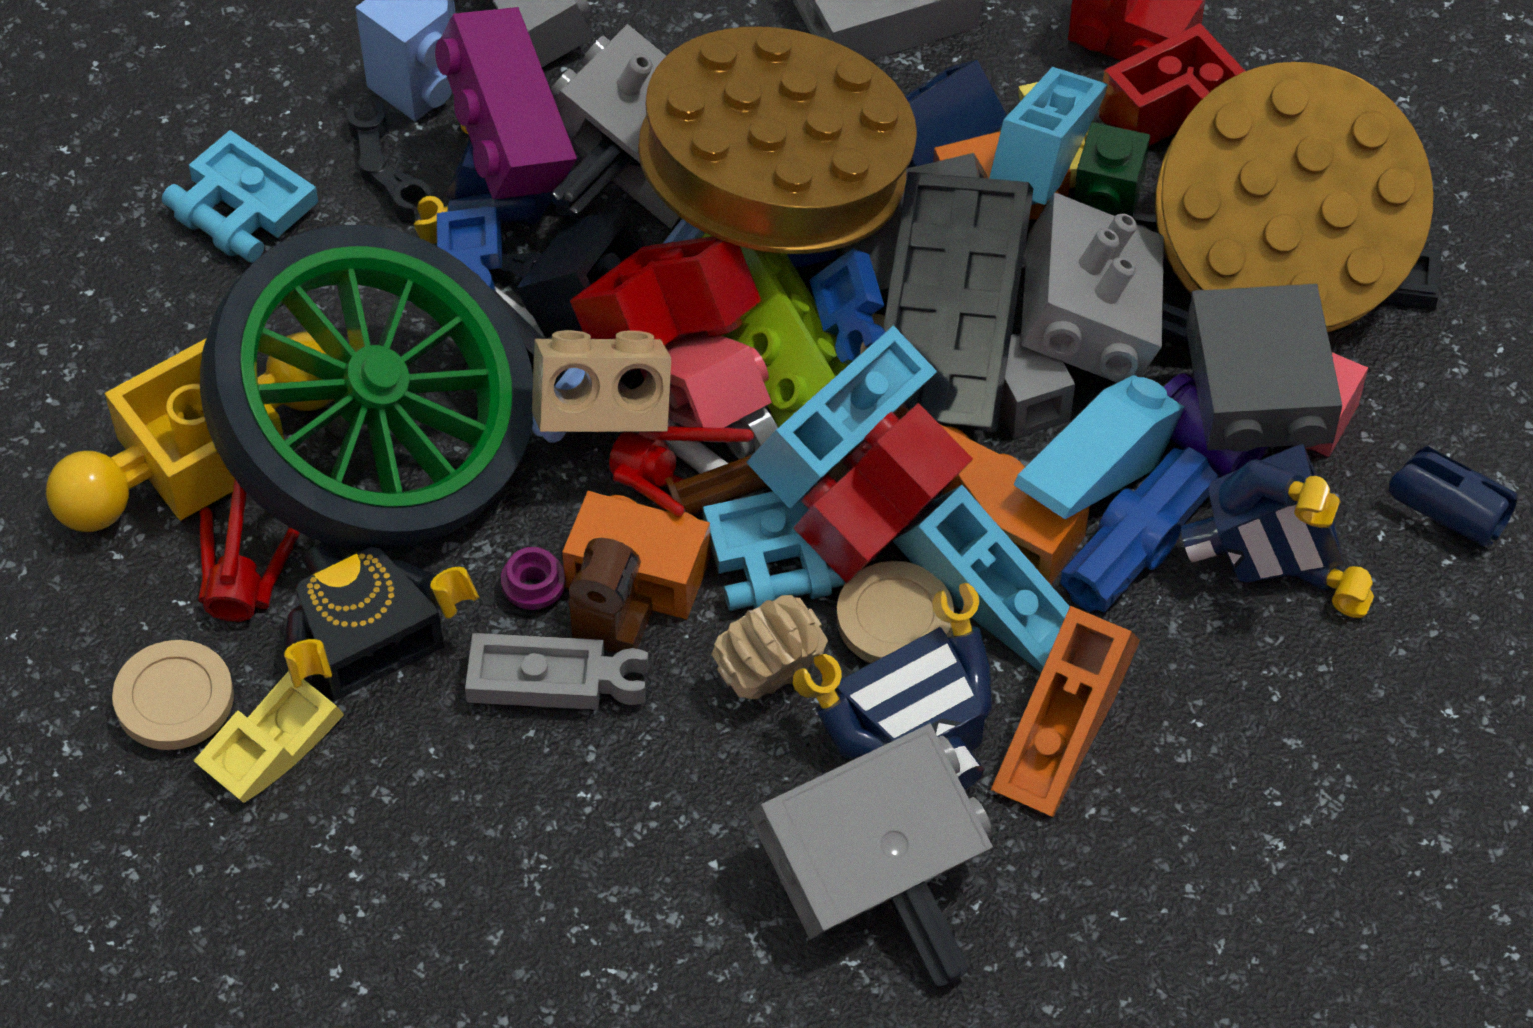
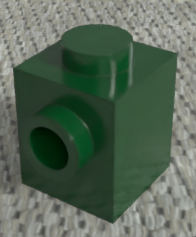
(1112, 169)

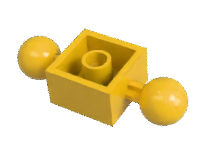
(165, 441)

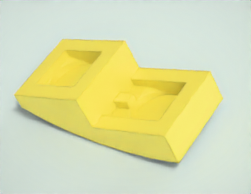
(275, 736)

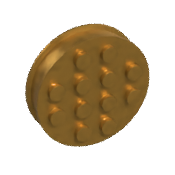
(776, 139)
(1296, 184)

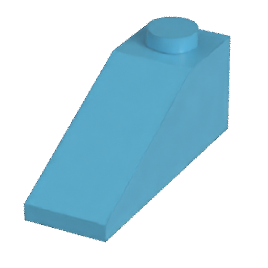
(1046, 131)
(840, 416)
(1103, 447)
(965, 545)

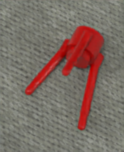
(645, 459)
(233, 585)

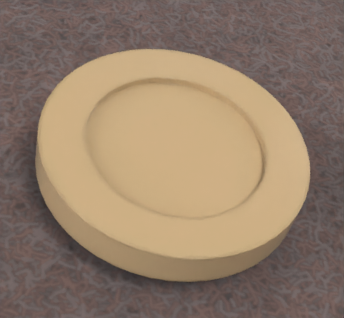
(888, 608)
(173, 694)

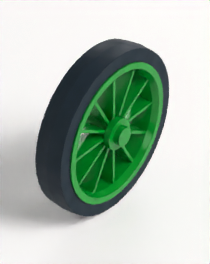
(367, 387)

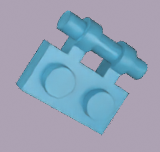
(248, 181)
(759, 532)

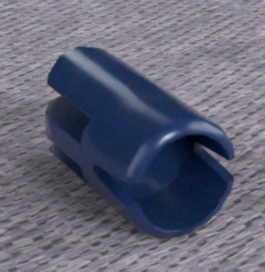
(1454, 495)

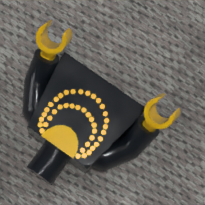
(366, 616)

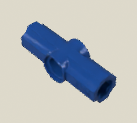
(1138, 530)

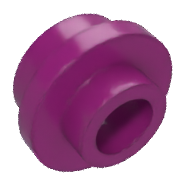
(533, 564)

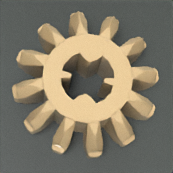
(768, 646)

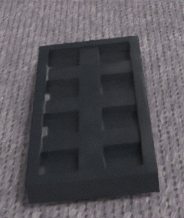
(959, 289)

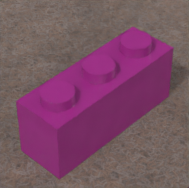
(504, 103)

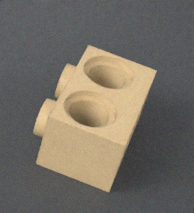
(598, 401)

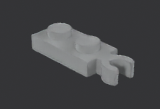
(550, 672)

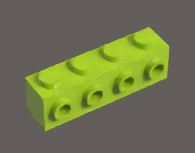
(786, 334)

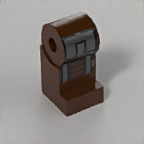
(605, 599)

